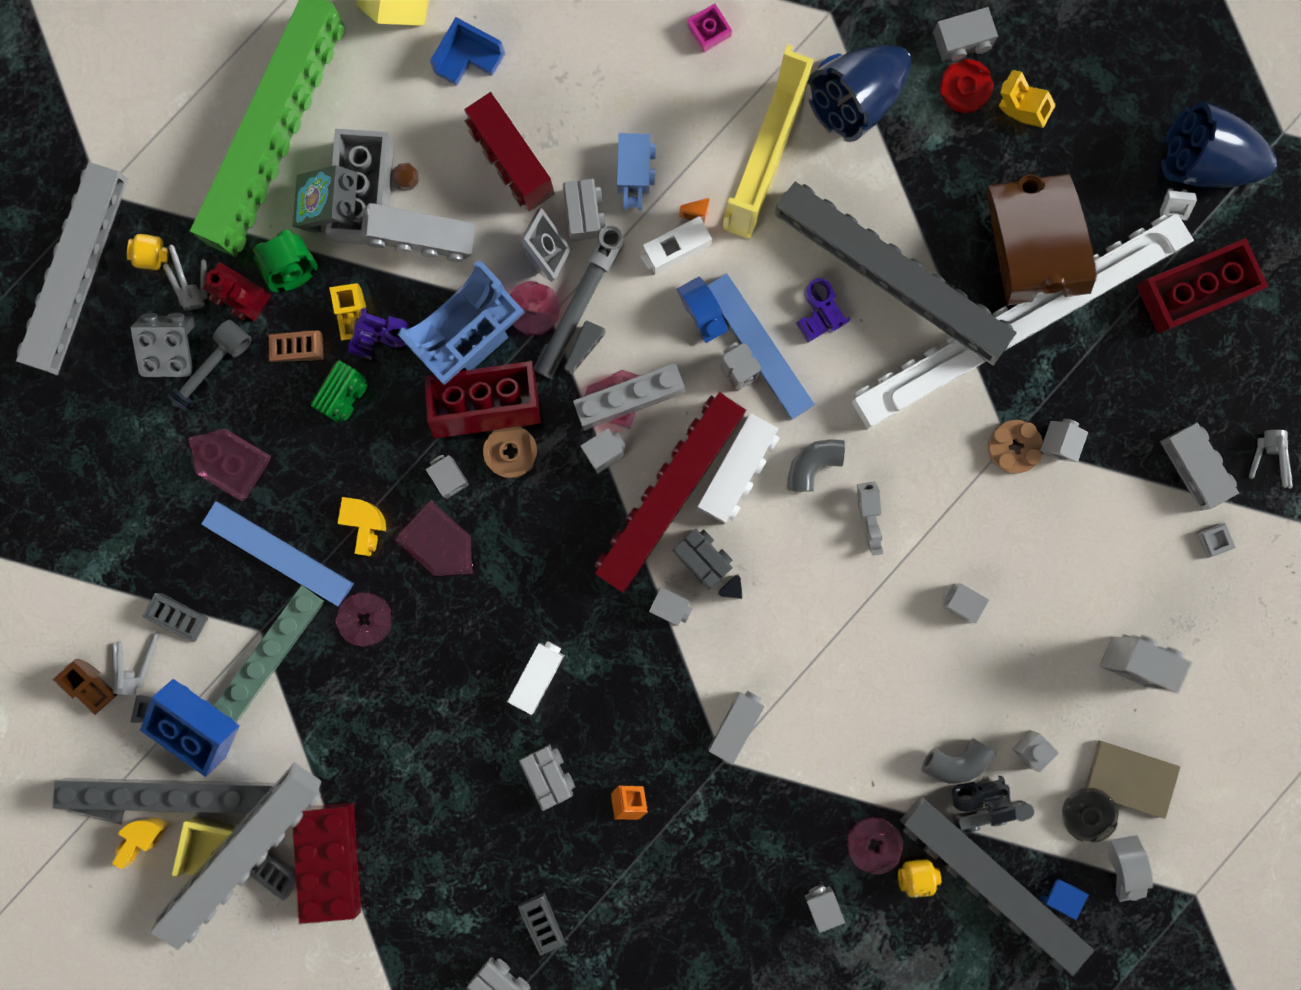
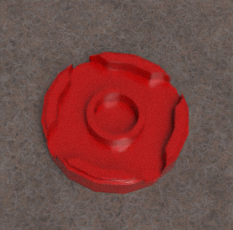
(966, 86)

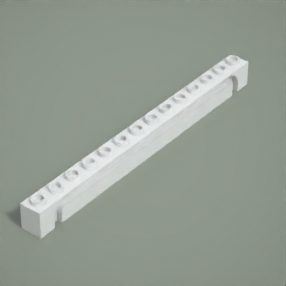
(955, 359)

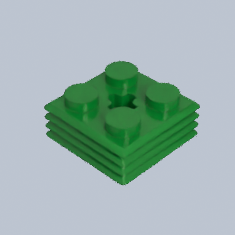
(339, 392)

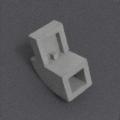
(1131, 867)

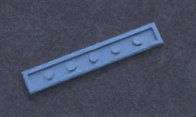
(750, 331)
(277, 554)

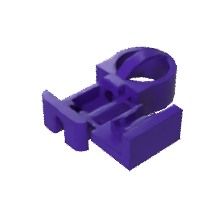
(828, 312)
(370, 329)

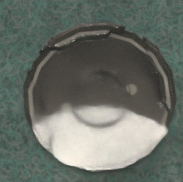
(1090, 815)

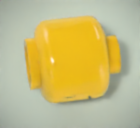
(147, 252)
(919, 878)

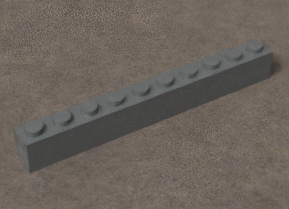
(895, 273)

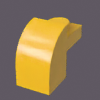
(1025, 102)
(365, 517)

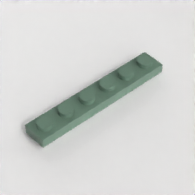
(269, 653)

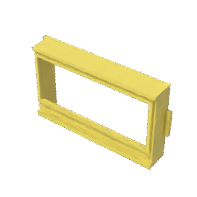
(746, 206)

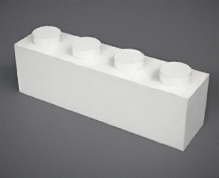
(737, 469)

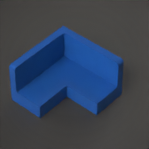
(465, 46)

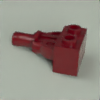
(236, 291)

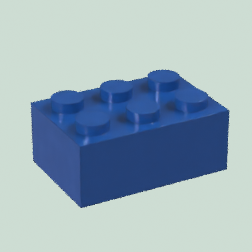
(189, 727)

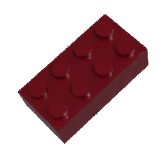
(509, 151)
(1202, 286)
(483, 400)
(326, 864)

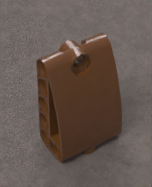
(1041, 238)

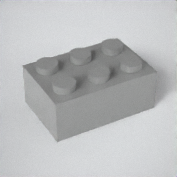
(1146, 663)

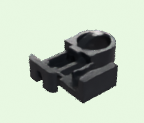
(986, 795)

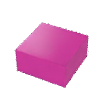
(709, 27)

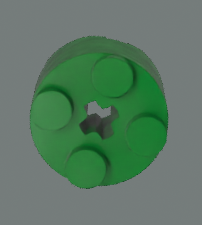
(284, 261)

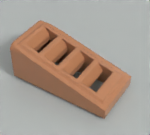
(316, 346)

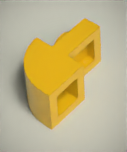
(347, 303)
(139, 835)

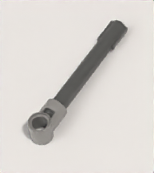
(599, 262)

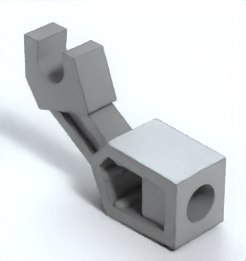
(869, 508)

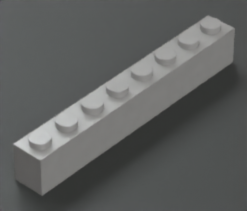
(72, 268)
(236, 856)

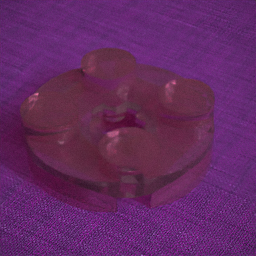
(547, 314)
(348, 619)
(889, 852)

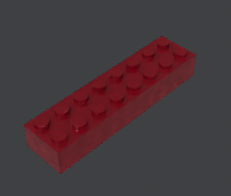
(671, 491)

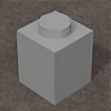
(1064, 440)
(446, 476)
(964, 602)
(671, 607)
(1035, 751)
(824, 908)

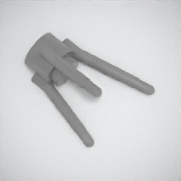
(189, 295)
(1276, 443)
(125, 681)

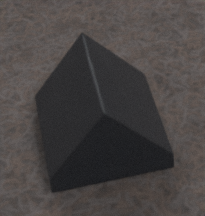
(732, 588)

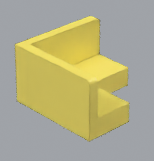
(395, 11)
(198, 842)

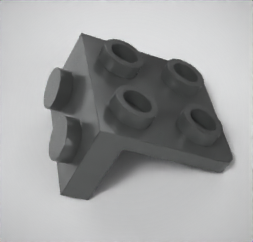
(163, 345)

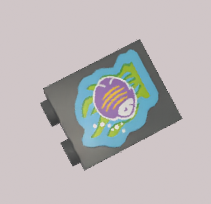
(324, 198)

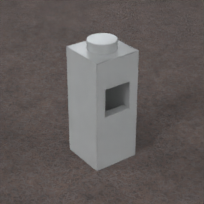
(736, 726)

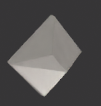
(544, 246)

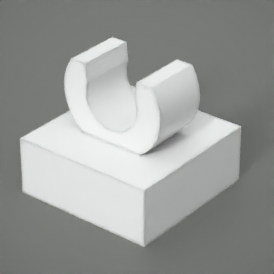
(1178, 203)

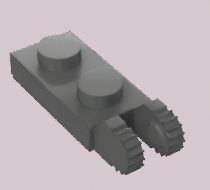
(974, 819)

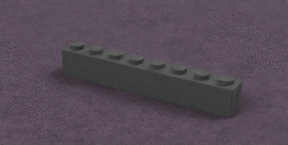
(158, 795)
(996, 885)

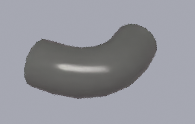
(810, 460)
(961, 767)

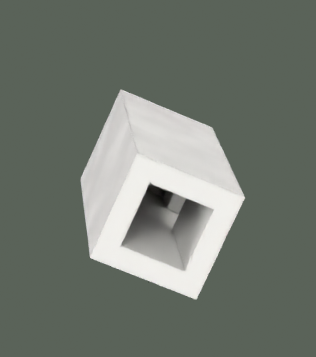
(676, 245)
(536, 677)

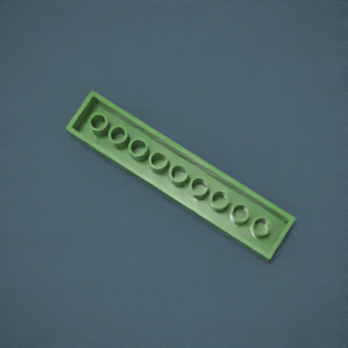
(269, 126)

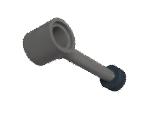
(230, 340)

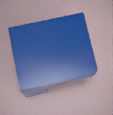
(1065, 898)

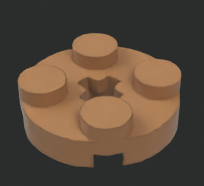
(1007, 459)
(500, 463)

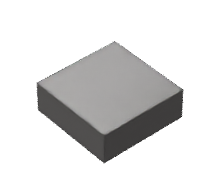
(1216, 540)

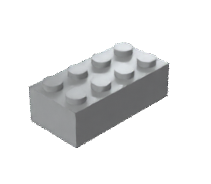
(372, 158)

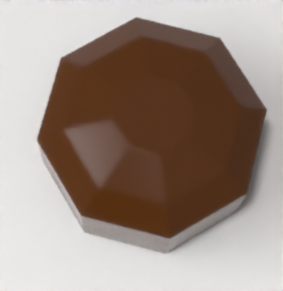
(405, 176)

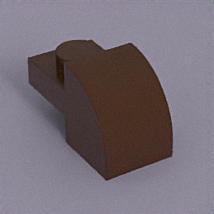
(84, 682)

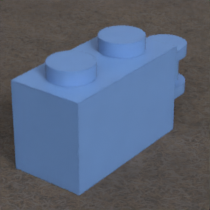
(634, 167)

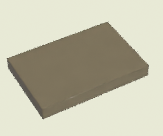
(1133, 778)

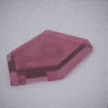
(228, 461)
(437, 542)

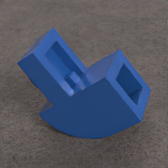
(703, 309)

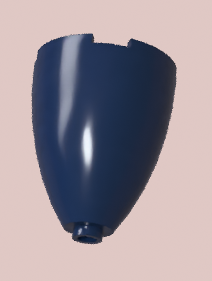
(872, 78)
(1215, 149)

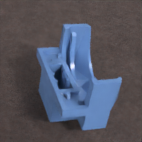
(464, 326)

